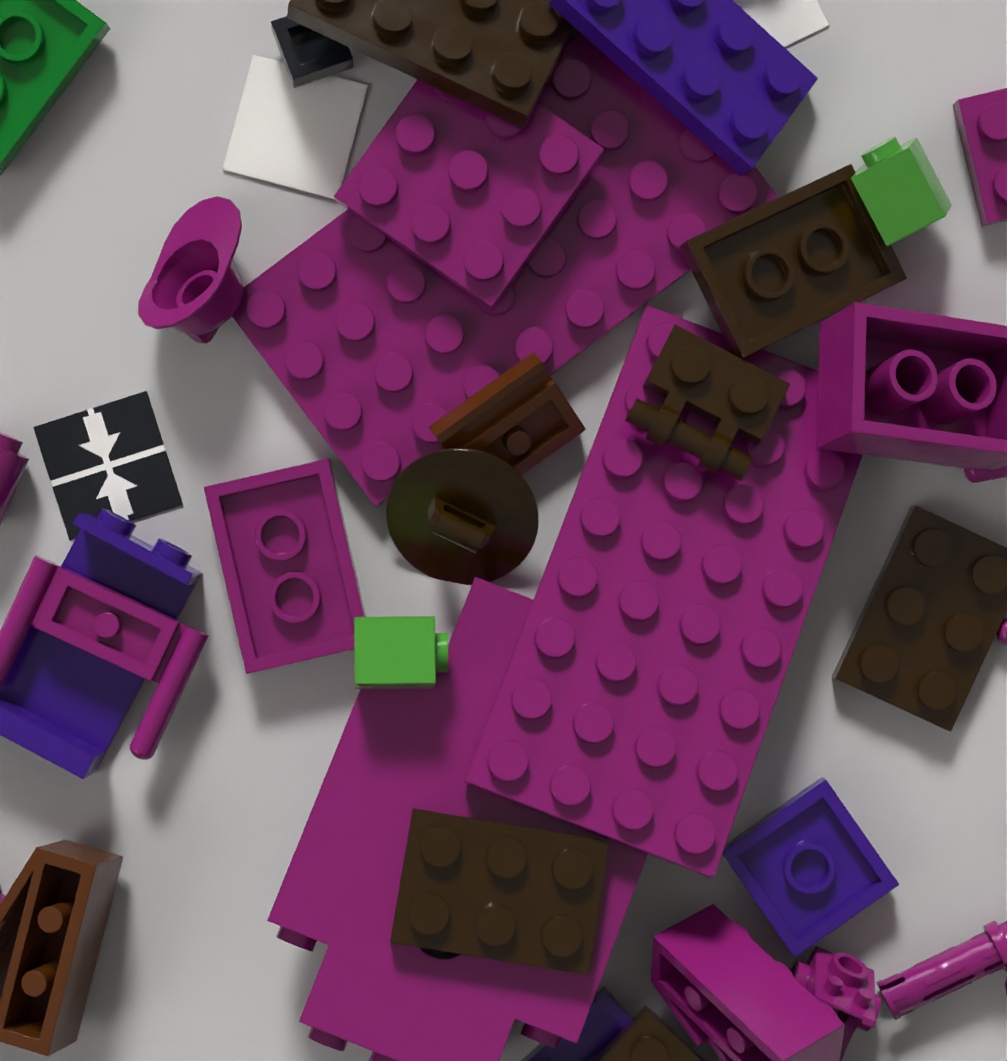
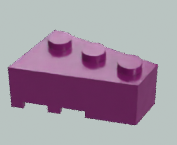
(738, 995)

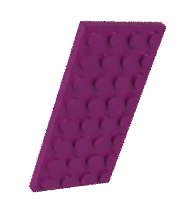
(391, 346)
(666, 621)

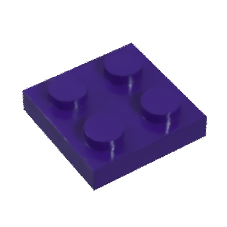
(809, 866)

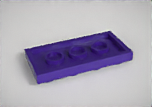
(702, 65)

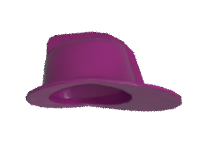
(195, 277)

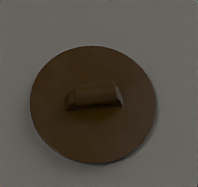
(462, 515)

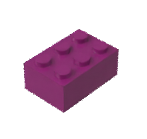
(913, 387)

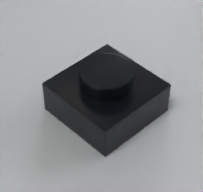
(309, 53)

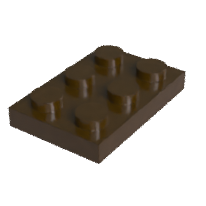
(791, 263)
(928, 619)
(500, 891)

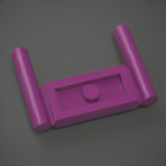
(110, 629)

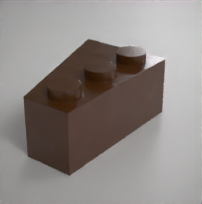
(52, 943)

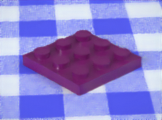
(468, 186)

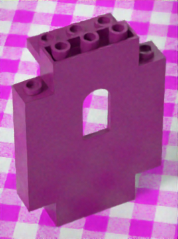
(346, 872)

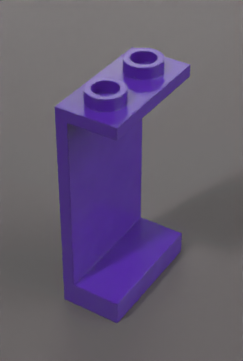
(66, 699)

